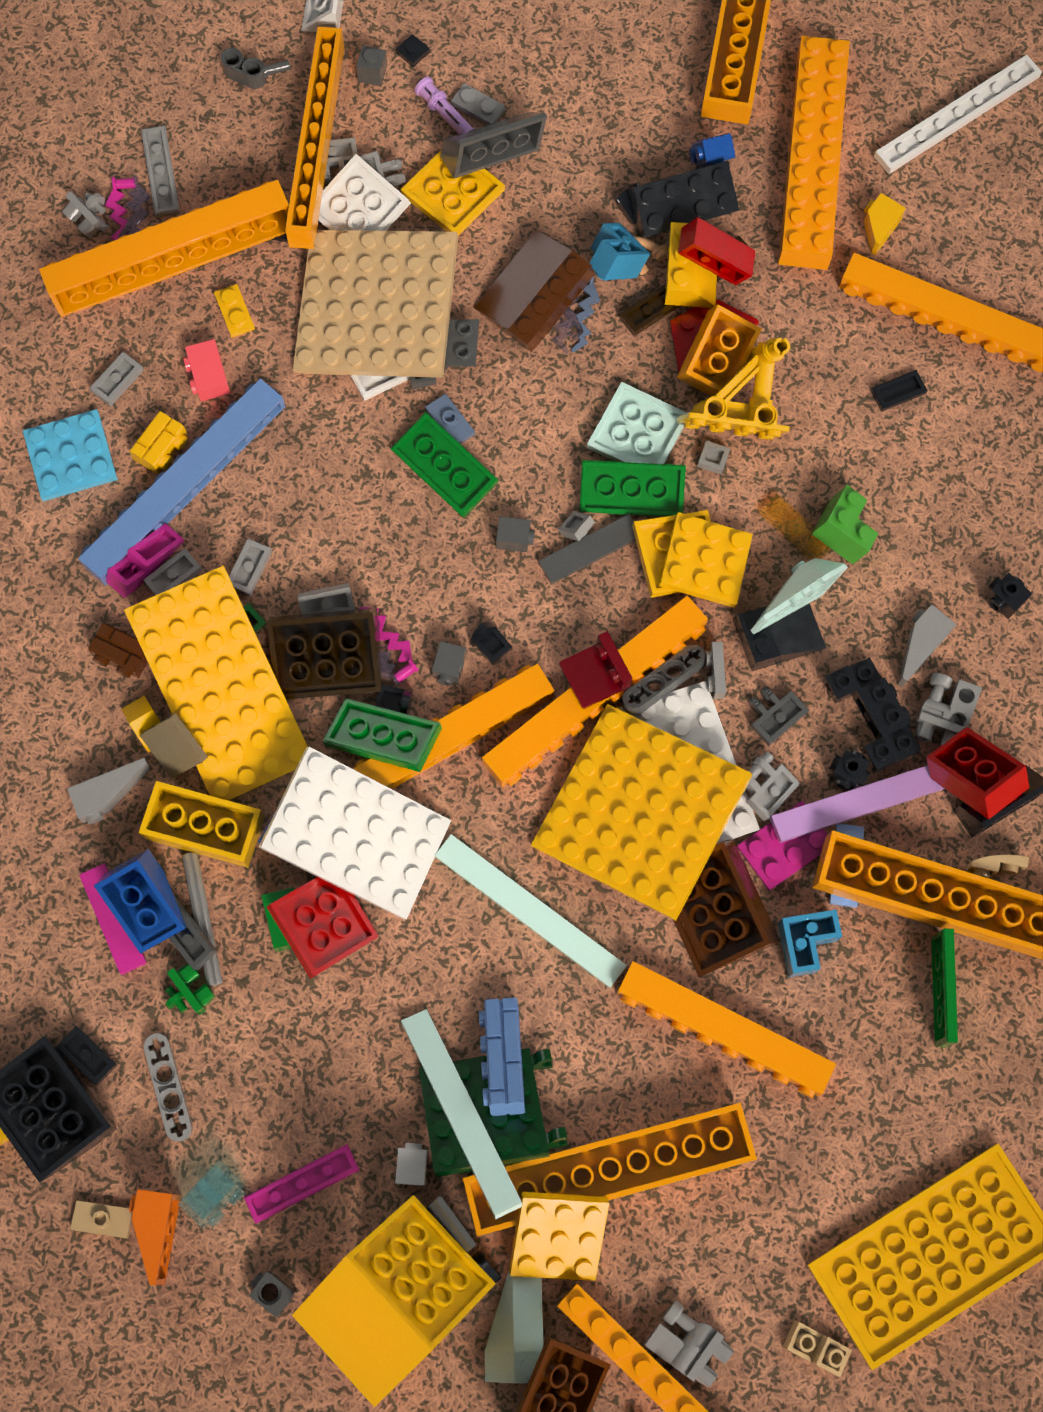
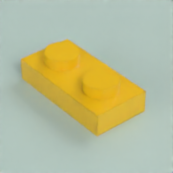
(234, 310)

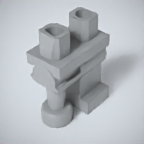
(942, 717)
(694, 1350)

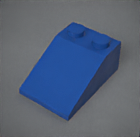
(141, 900)

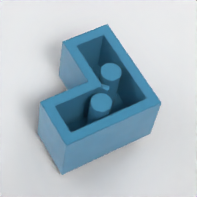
(617, 253)
(802, 934)

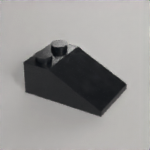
(781, 641)

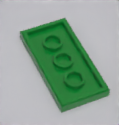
(444, 465)
(632, 488)
(382, 735)
(944, 989)

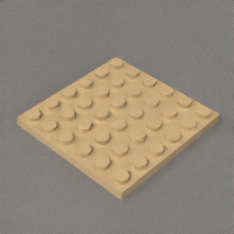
(376, 303)

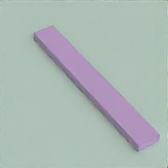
(853, 804)

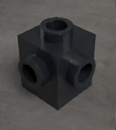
(1007, 595)
(845, 778)

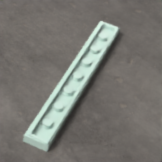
(530, 911)
(462, 1114)

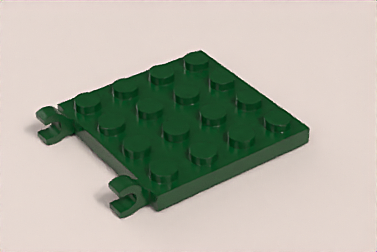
(513, 1136)

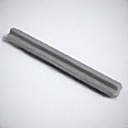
(201, 913)

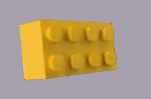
(202, 824)

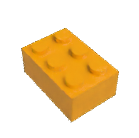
(718, 350)

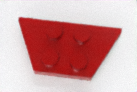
(686, 326)

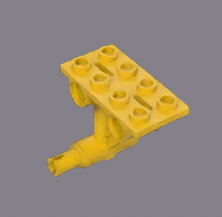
(743, 417)

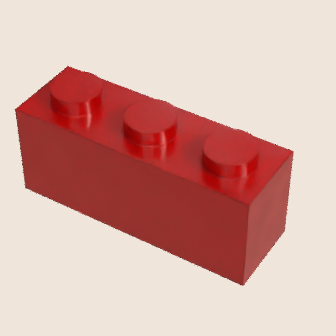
(716, 251)

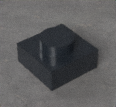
(412, 50)

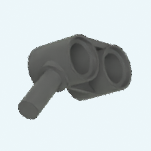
(244, 68)

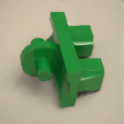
(196, 999)

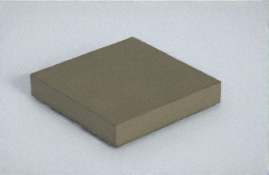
(173, 746)

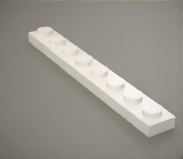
(957, 114)

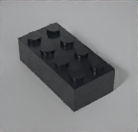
(682, 198)

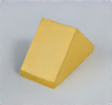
(140, 717)

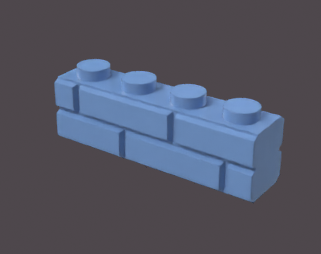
(504, 1057)

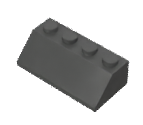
(493, 143)

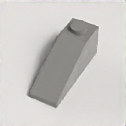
(924, 637)
(104, 792)

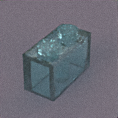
(212, 1195)

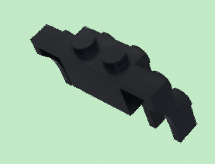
(880, 710)

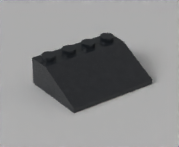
(49, 1110)

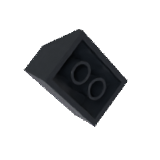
(977, 823)

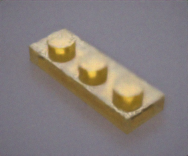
(793, 527)

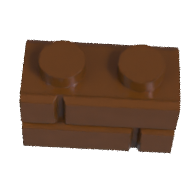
(119, 650)

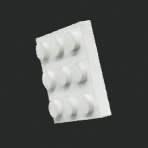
(360, 200)

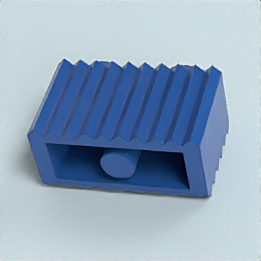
(712, 150)

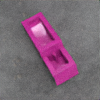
(143, 560)

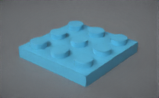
(70, 455)

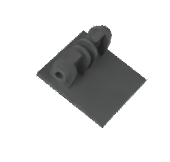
(462, 343)

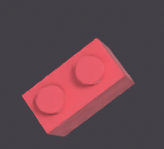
(207, 370)

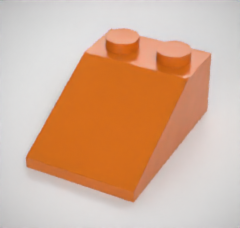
(154, 1227)

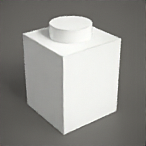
(411, 1165)

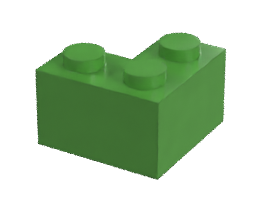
(842, 528)

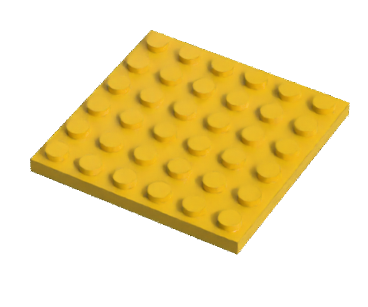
(641, 811)

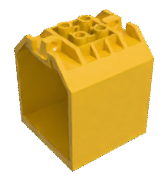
(393, 1300)

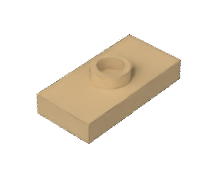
(101, 1219)

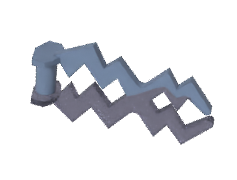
(576, 320)

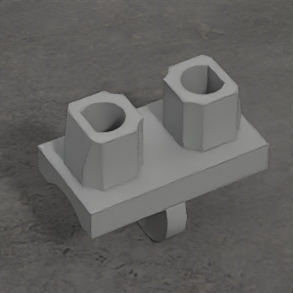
(78, 206)

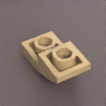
(990, 865)
(817, 1348)

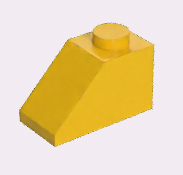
(881, 220)

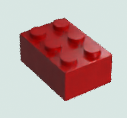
(978, 772)

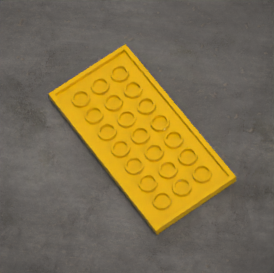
(219, 683)
(932, 1256)

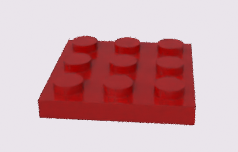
(321, 924)

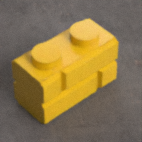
(159, 443)

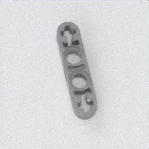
(173, 1085)

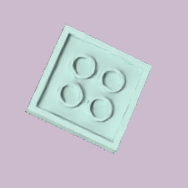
(636, 428)

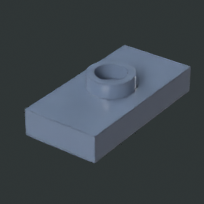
(450, 418)

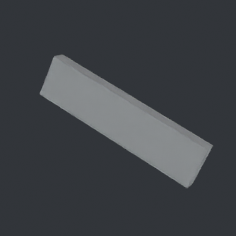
(160, 171)

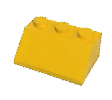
(686, 281)

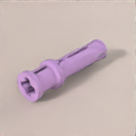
(438, 99)

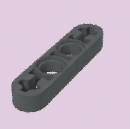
(666, 681)

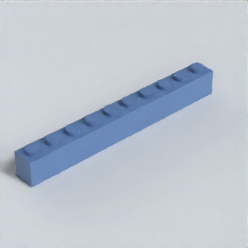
(185, 477)

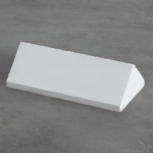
(322, 14)

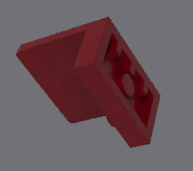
(596, 672)

